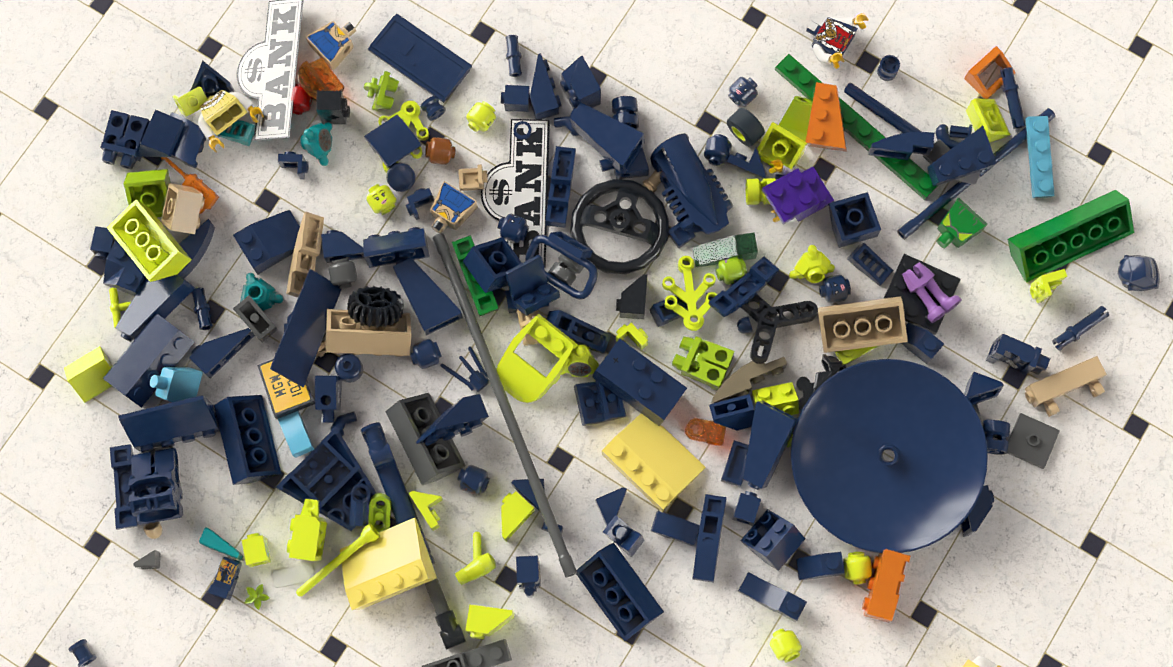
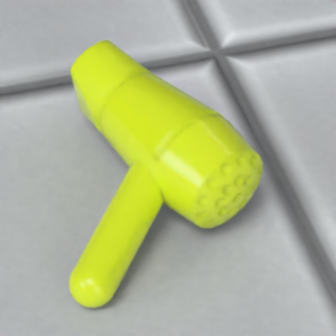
(479, 566)

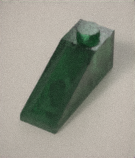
(739, 246)

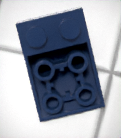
(458, 419)

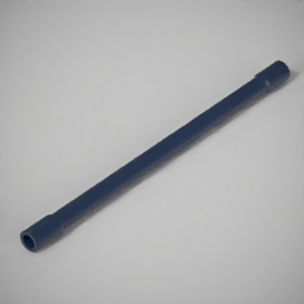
(914, 224)

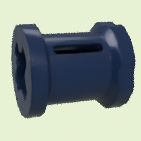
(82, 653)

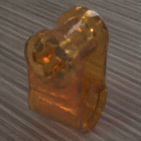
(708, 431)

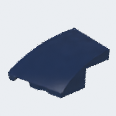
(189, 142)

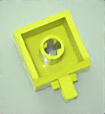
(308, 533)

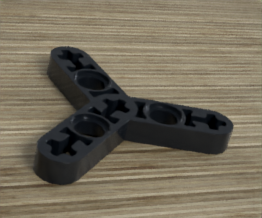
(769, 327)

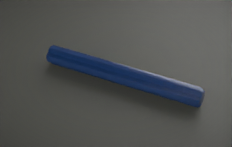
(879, 109)

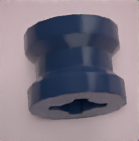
(433, 108)

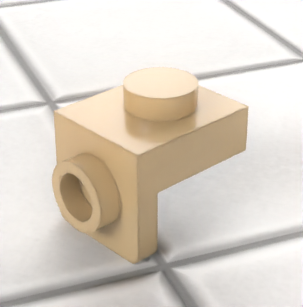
(472, 178)

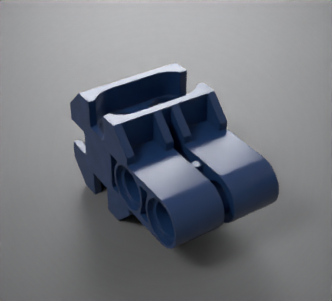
(155, 486)

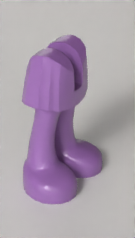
(926, 279)

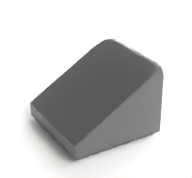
(150, 561)

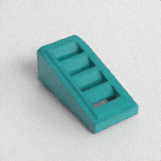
(246, 138)
(215, 542)

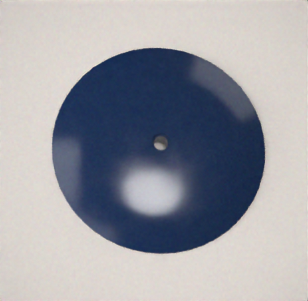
(878, 501)

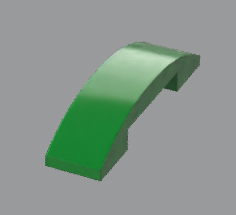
(484, 302)

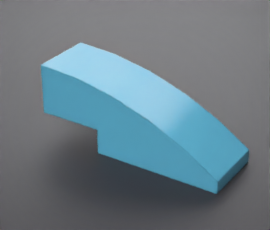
(296, 434)

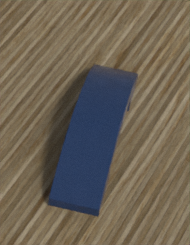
(744, 289)
(122, 466)

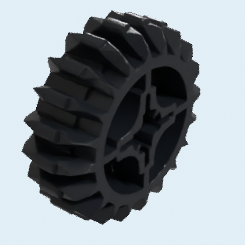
(375, 306)

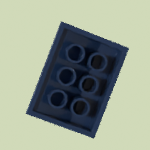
(170, 423)

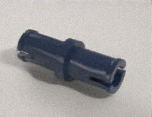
(513, 55)
(201, 309)

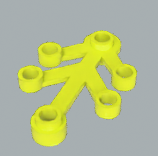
(407, 118)
(690, 297)

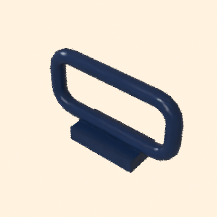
(573, 250)

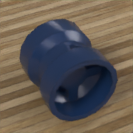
(890, 64)

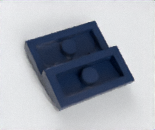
(392, 141)
(597, 403)

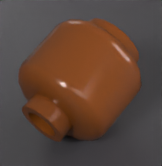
(440, 151)

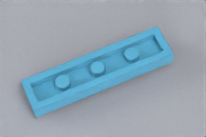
(1039, 156)

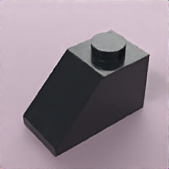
(633, 299)

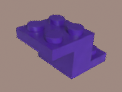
(797, 195)

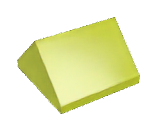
(987, 114)
(781, 145)
(88, 373)

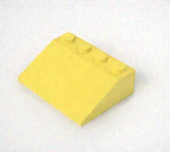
(653, 461)
(387, 566)

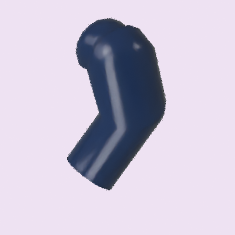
(343, 420)

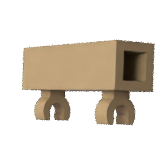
(1064, 382)

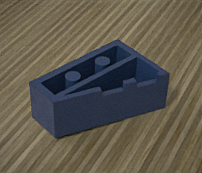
(964, 159)

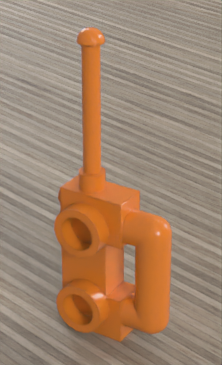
(193, 181)

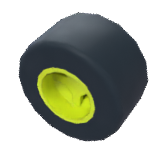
(745, 127)

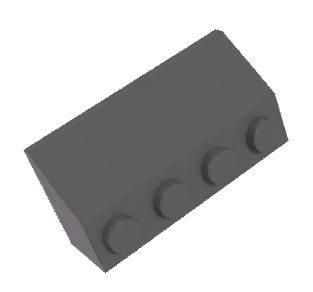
(410, 420)

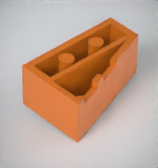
(885, 585)

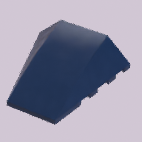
(328, 477)

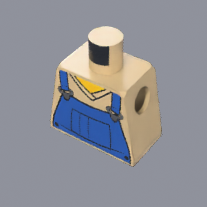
(332, 42)
(451, 208)

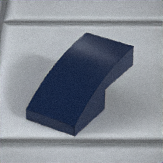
(675, 528)

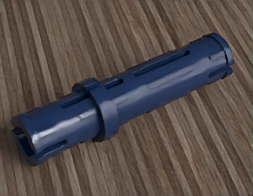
(1011, 90)
(1074, 332)

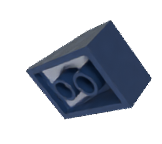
(268, 240)

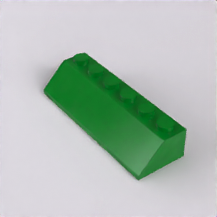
(1071, 235)

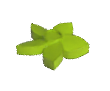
(256, 596)

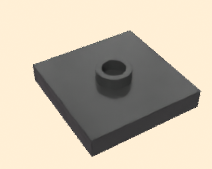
(1032, 440)

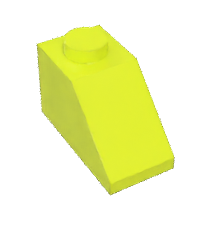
(514, 513)

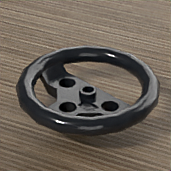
(629, 190)

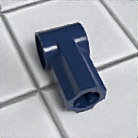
(359, 507)

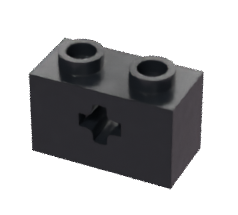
(332, 107)

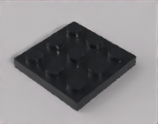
(914, 308)

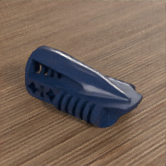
(690, 187)

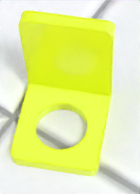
(190, 101)

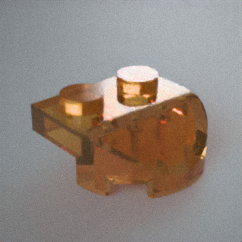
(318, 77)

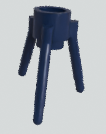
(477, 379)

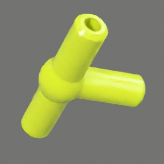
(116, 307)

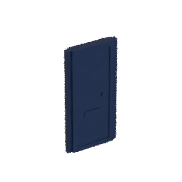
(420, 57)

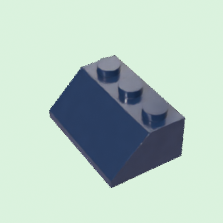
(395, 246)

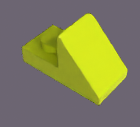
(424, 503)

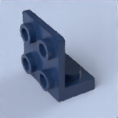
(530, 286)

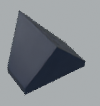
(211, 81)

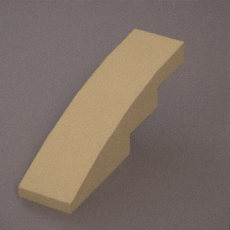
(305, 252)

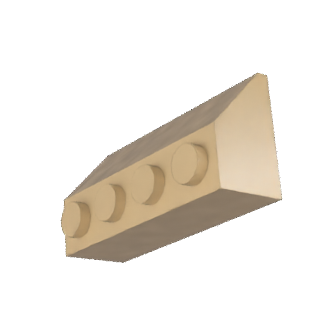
(862, 324)
(350, 337)

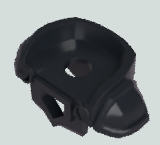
(831, 366)

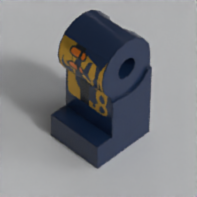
(226, 578)

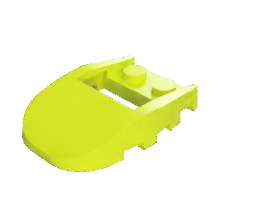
(521, 378)

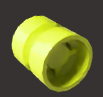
(754, 191)

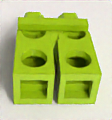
(704, 362)

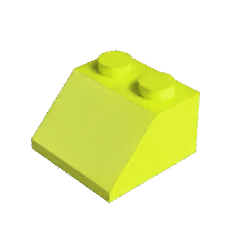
(485, 621)

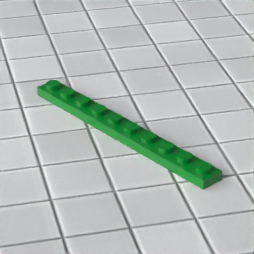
(858, 128)

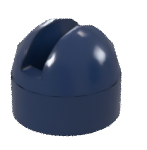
(744, 325)

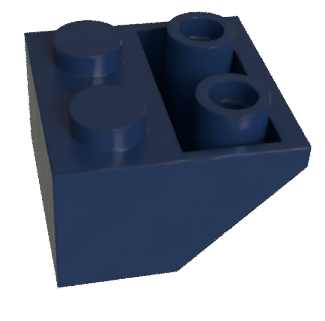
(773, 539)

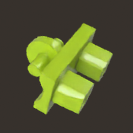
(385, 83)

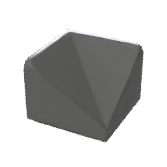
(938, 151)

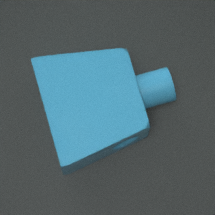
(177, 383)

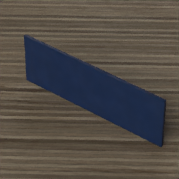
(305, 329)

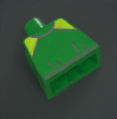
(959, 225)

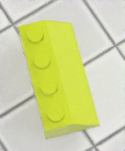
(148, 242)

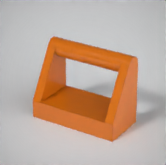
(972, 78)

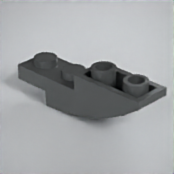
(484, 656)

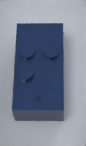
(639, 382)

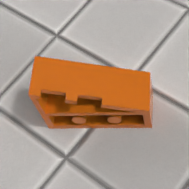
(825, 120)

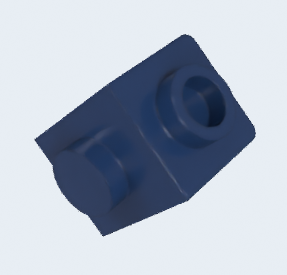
(293, 160)
(418, 199)

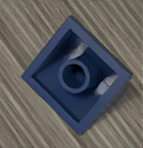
(160, 135)

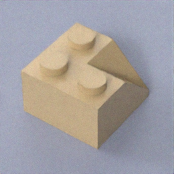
(182, 208)

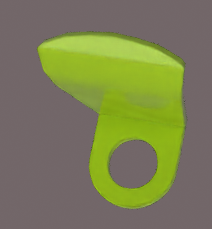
(797, 117)

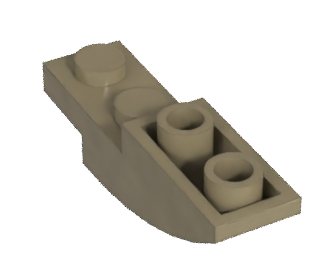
(739, 382)

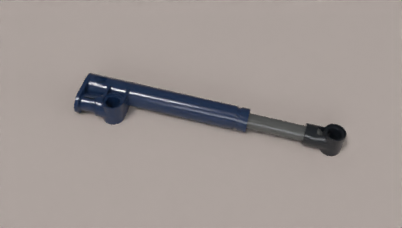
(403, 511)

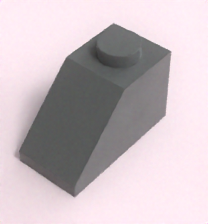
(255, 319)

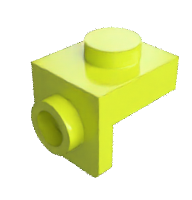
(638, 336)

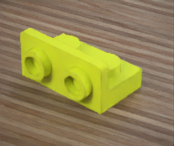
(1042, 287)

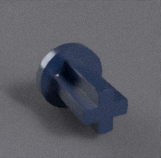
(960, 132)

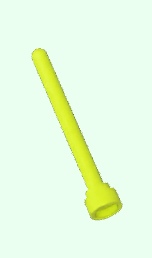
(369, 534)

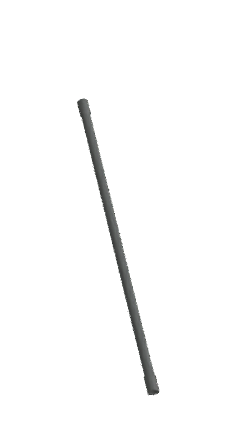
(564, 557)

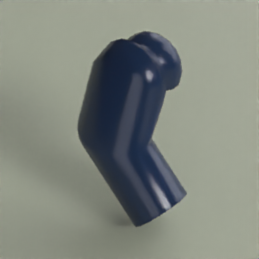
(565, 122)
(943, 134)

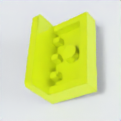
(780, 396)

